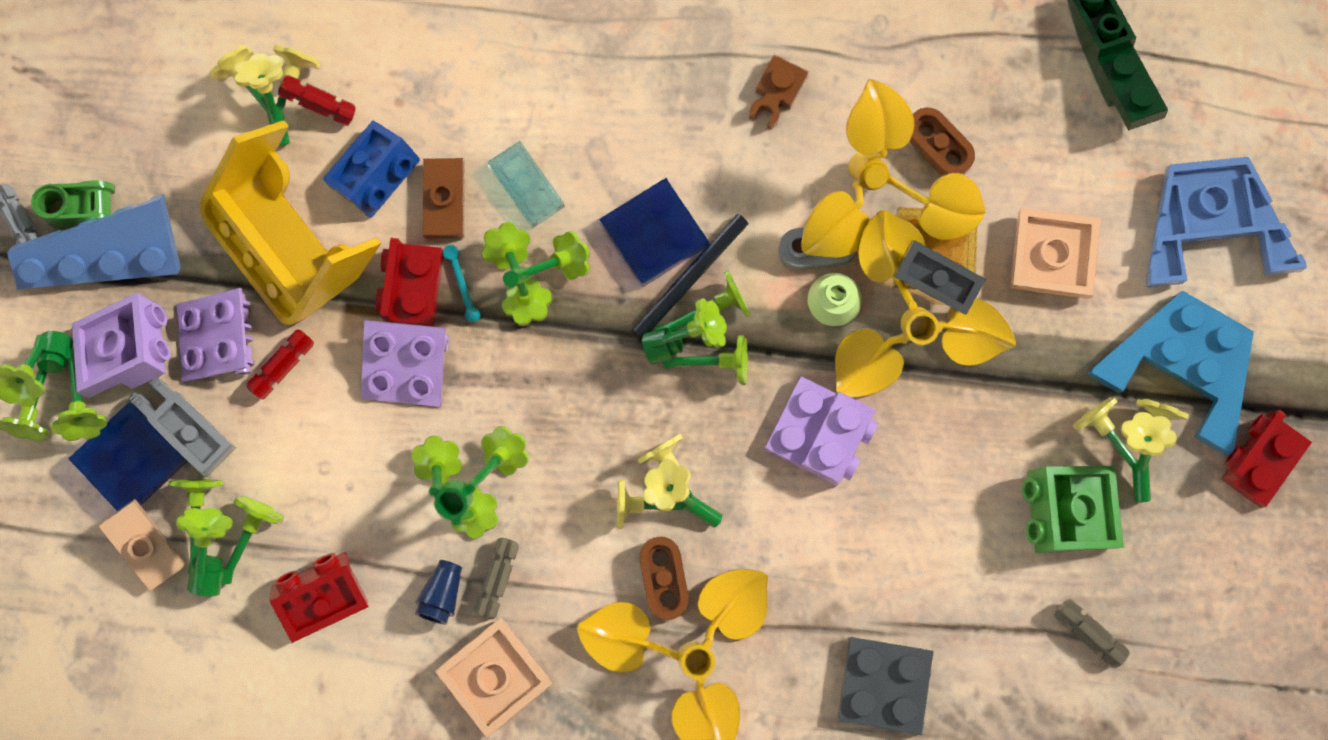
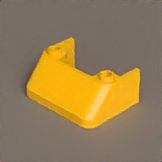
(267, 235)

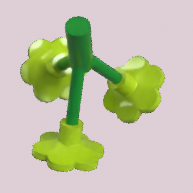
(525, 296)

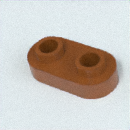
(943, 142)
(664, 578)

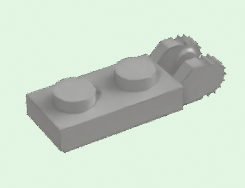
(185, 428)

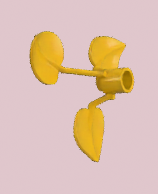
(875, 124)
(868, 363)
(733, 603)

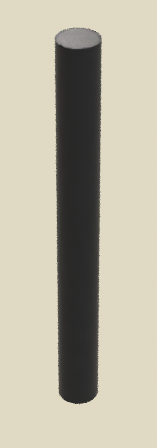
(690, 276)

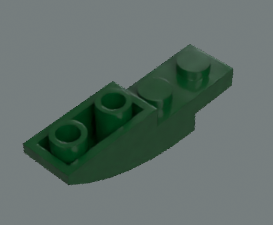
(1115, 63)

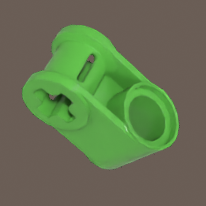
(80, 202)

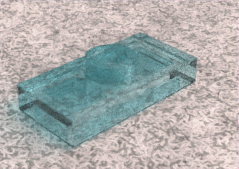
(526, 184)

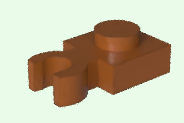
(779, 87)

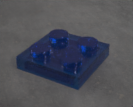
(654, 232)
(127, 459)

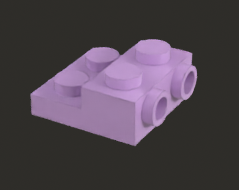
(120, 346)
(822, 431)

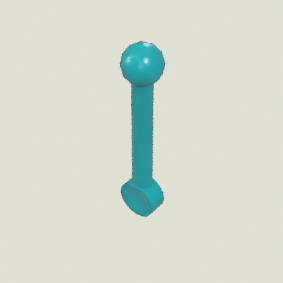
(451, 254)

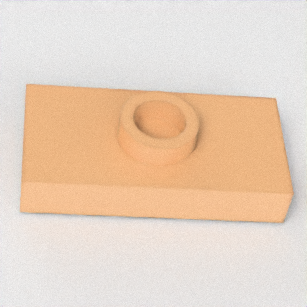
(142, 545)

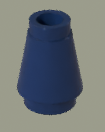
(440, 593)

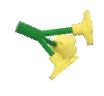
(260, 72)
(1144, 434)
(665, 489)

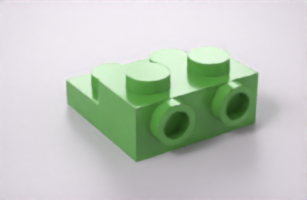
(1073, 508)

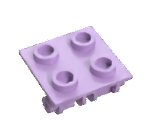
(214, 336)
(403, 363)

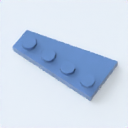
(114, 247)

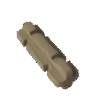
(496, 578)
(1092, 633)

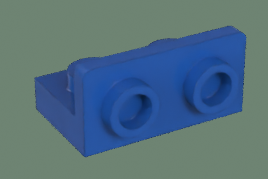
(372, 168)

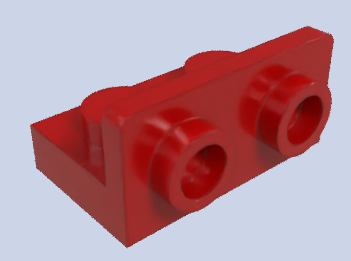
(409, 283)
(1265, 459)
(317, 596)

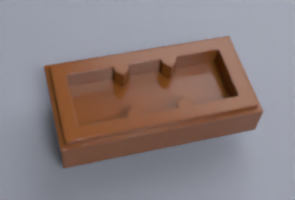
(443, 198)

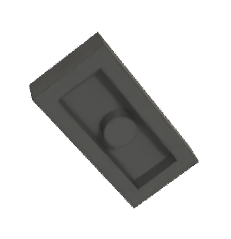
(939, 277)

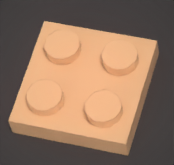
(1055, 253)
(494, 677)

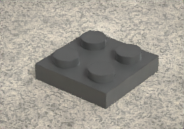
(885, 685)

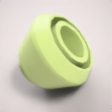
(845, 302)

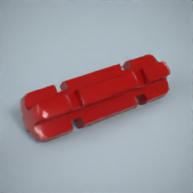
(316, 100)
(280, 364)

